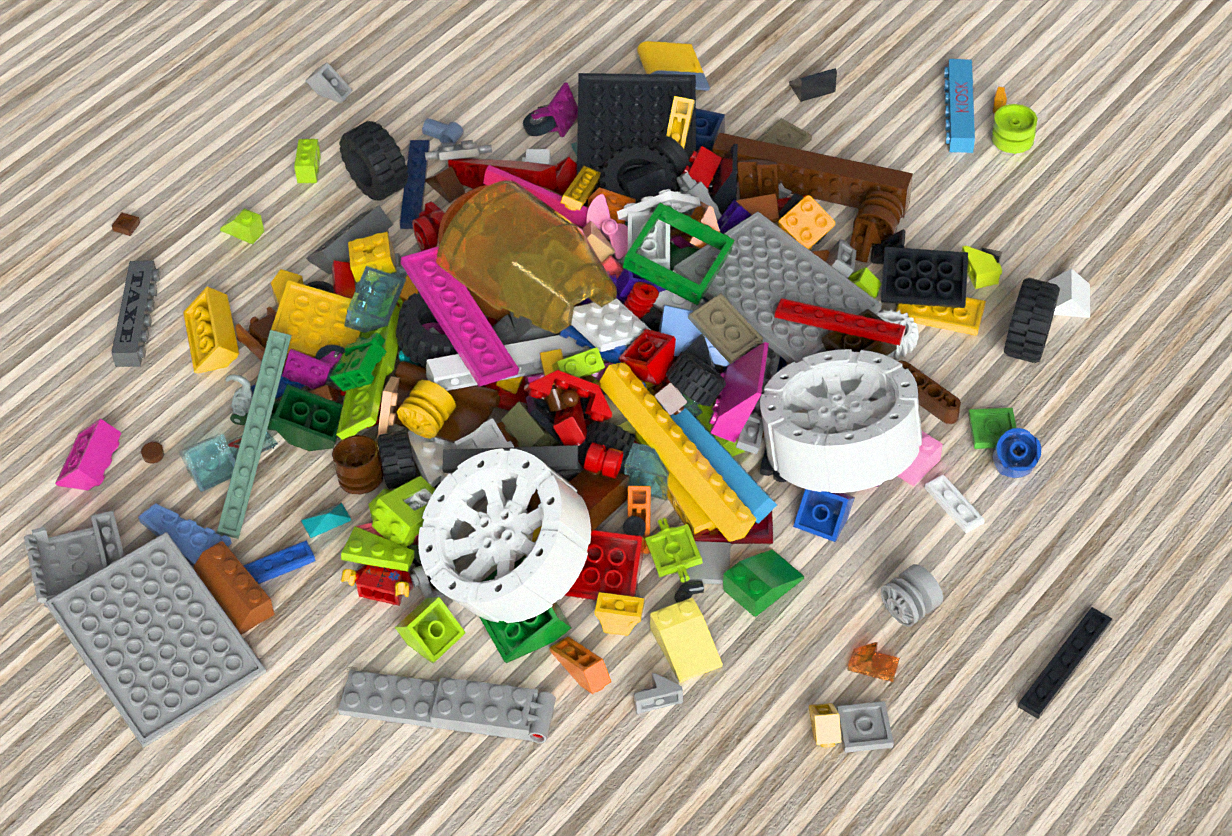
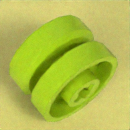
(1014, 128)

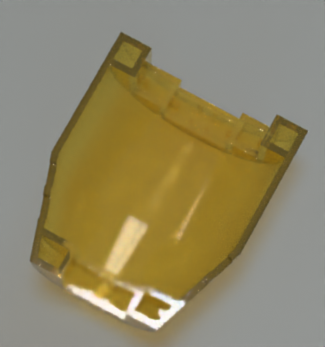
(523, 256)

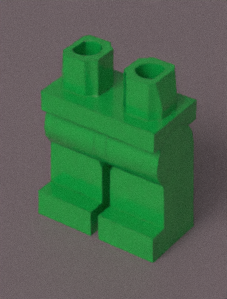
(358, 362)

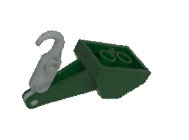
(298, 417)

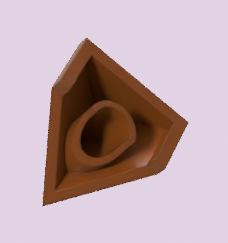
(766, 205)

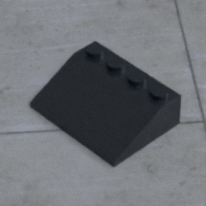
(924, 277)

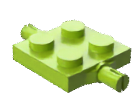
(673, 550)

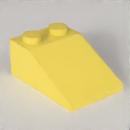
(685, 639)

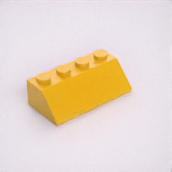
(210, 331)

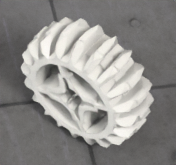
(911, 333)

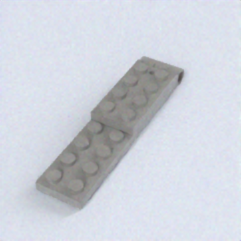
(450, 705)

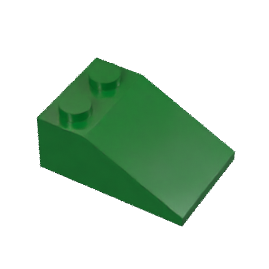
(760, 581)

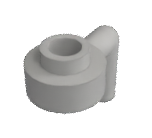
(421, 580)

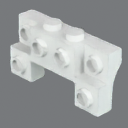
(489, 436)

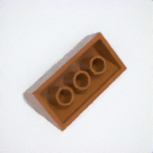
(233, 587)

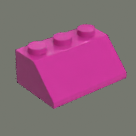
(89, 456)

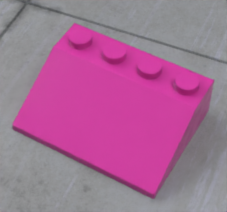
(740, 393)

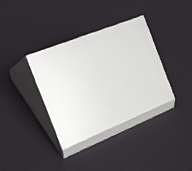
(1073, 295)

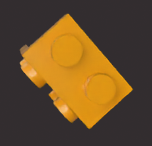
(806, 222)

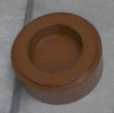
(152, 452)

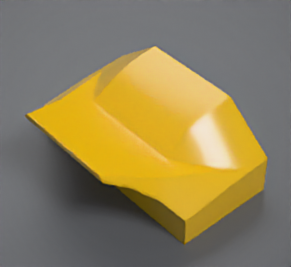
(618, 612)

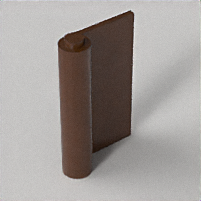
(472, 403)

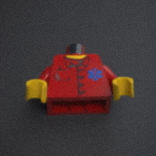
(379, 583)

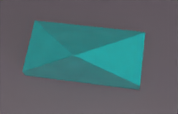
(326, 520)

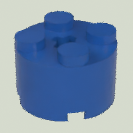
(1026, 446)

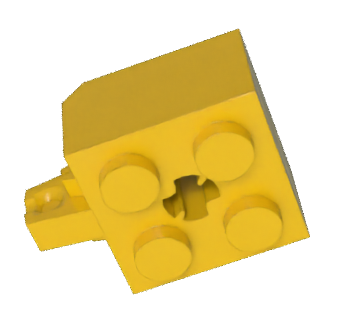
(373, 252)

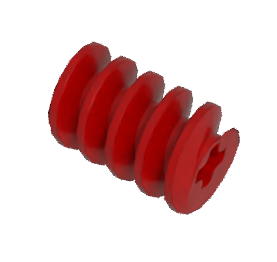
(641, 299)

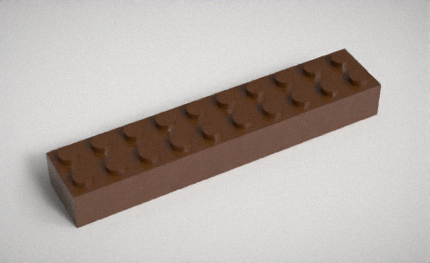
(821, 175)

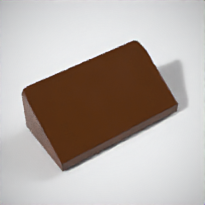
(328, 393)

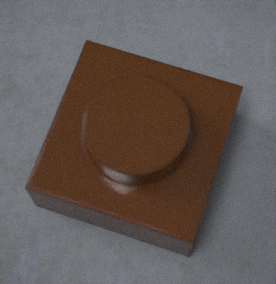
(125, 224)

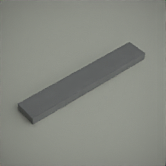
(553, 456)

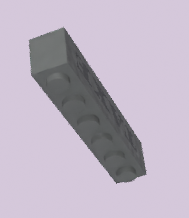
(135, 314)

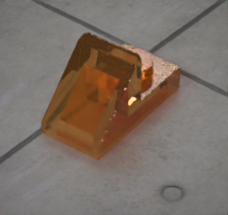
(869, 662)

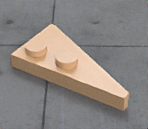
(389, 400)

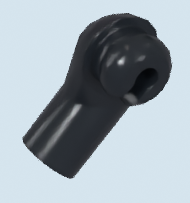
(687, 590)

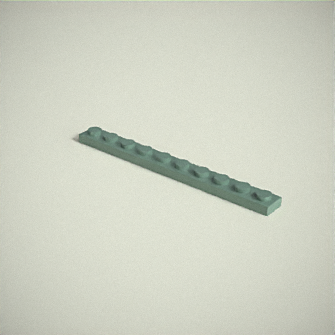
(254, 435)

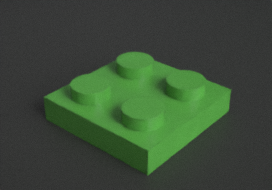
(990, 425)

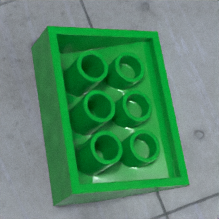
(526, 636)

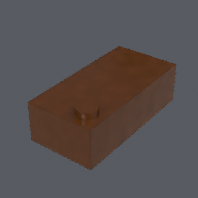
(601, 494)

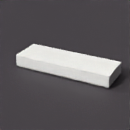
(954, 503)

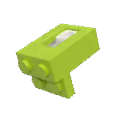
(401, 511)

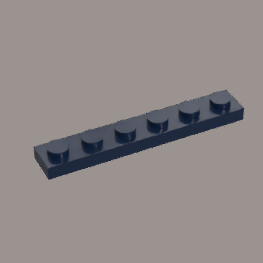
(415, 187)

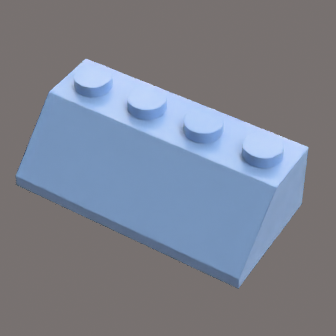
(676, 323)

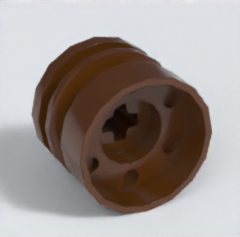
(883, 210)
(358, 464)

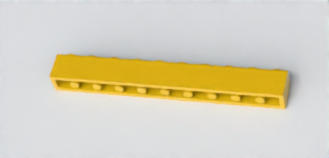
(677, 452)

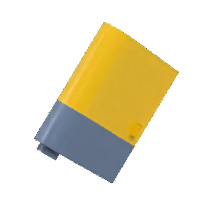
(672, 59)

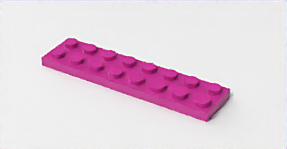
(460, 319)

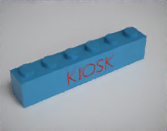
(960, 106)

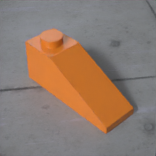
(640, 505)
(581, 664)

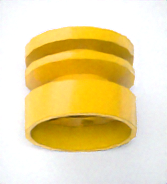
(426, 409)

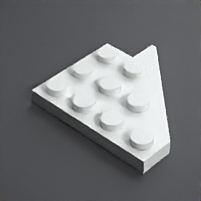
(429, 456)

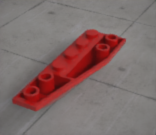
(472, 171)

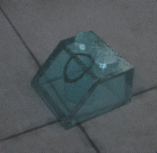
(209, 462)
(647, 469)

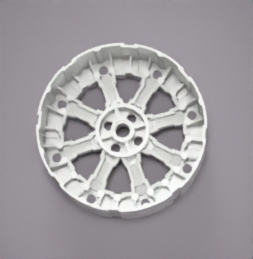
(846, 442)
(505, 536)

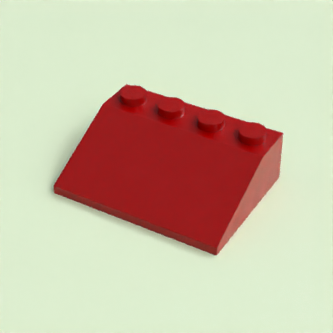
(610, 566)

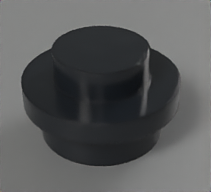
(634, 526)

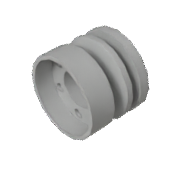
(911, 595)

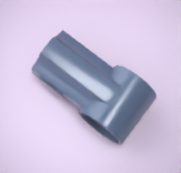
(442, 131)

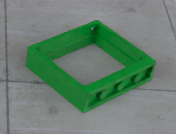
(666, 278)

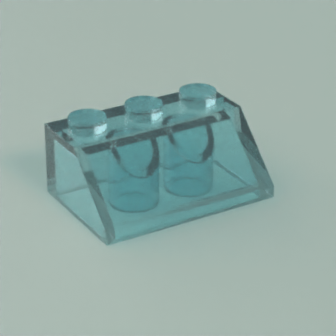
(374, 300)

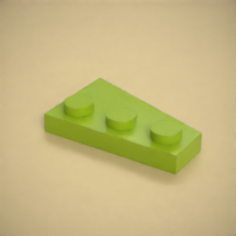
(376, 551)

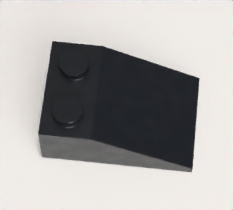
(725, 180)

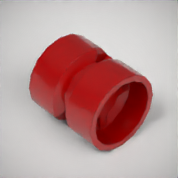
(603, 460)

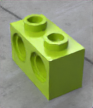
(307, 161)
(581, 364)

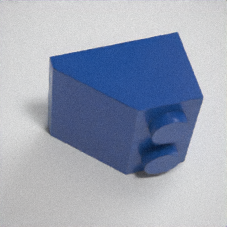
(823, 513)

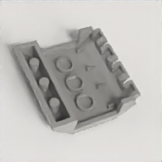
(72, 556)

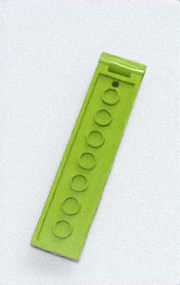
(363, 403)

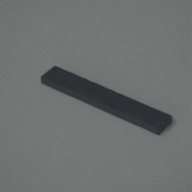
(1064, 663)

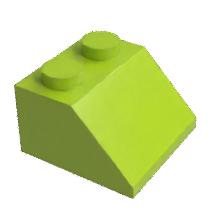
(430, 629)

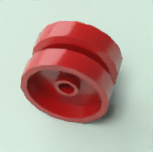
(427, 229)

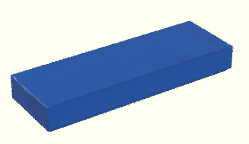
(281, 562)

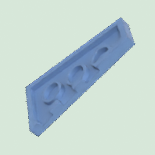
(185, 533)

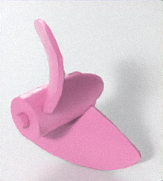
(616, 233)

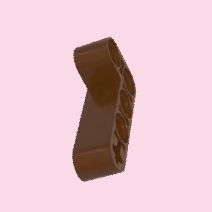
(935, 397)

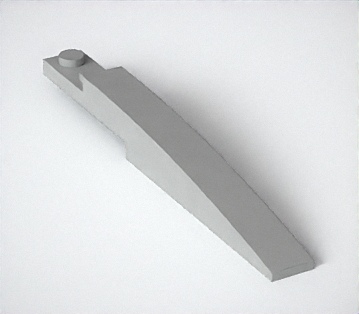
(752, 432)

